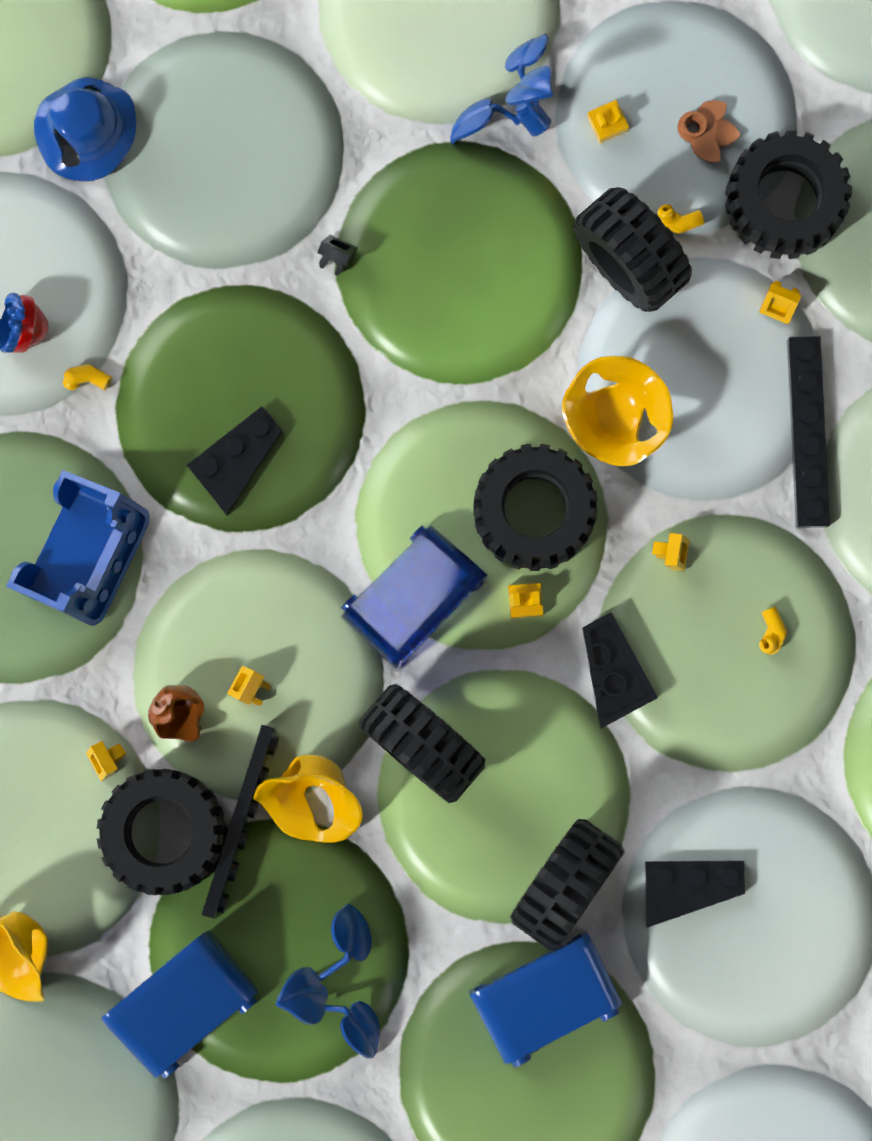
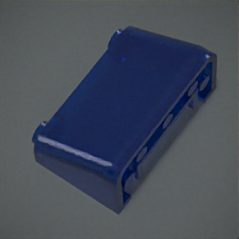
(413, 596)

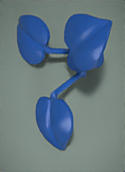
(533, 87)
(306, 996)

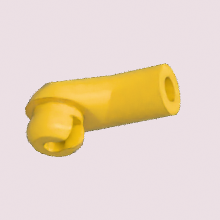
(677, 222)
(85, 373)
(775, 633)

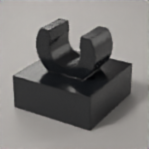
(338, 251)

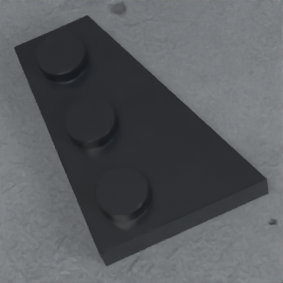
(234, 458)
(614, 671)
(688, 886)

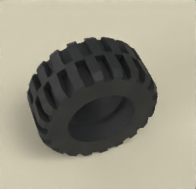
(799, 156)
(633, 249)
(535, 464)
(422, 743)
(117, 823)
(566, 884)

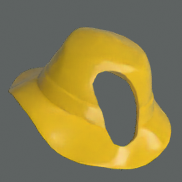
(609, 419)
(288, 806)
(22, 957)

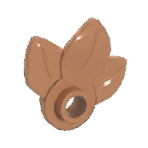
(712, 131)

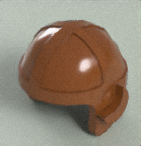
(176, 713)

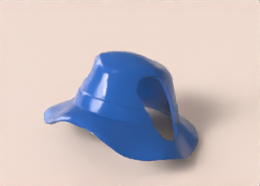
(94, 124)

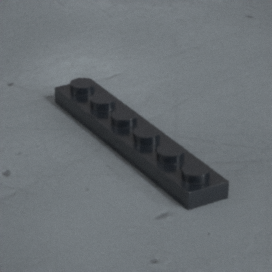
(808, 432)
(237, 835)

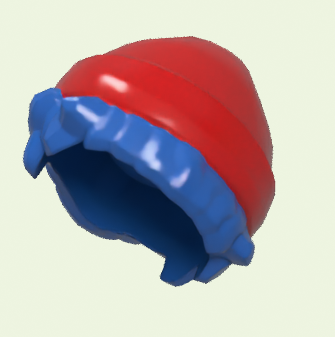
(21, 324)

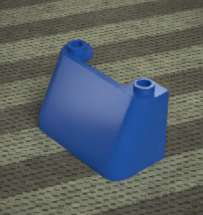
(84, 550)
(546, 999)
(181, 1004)

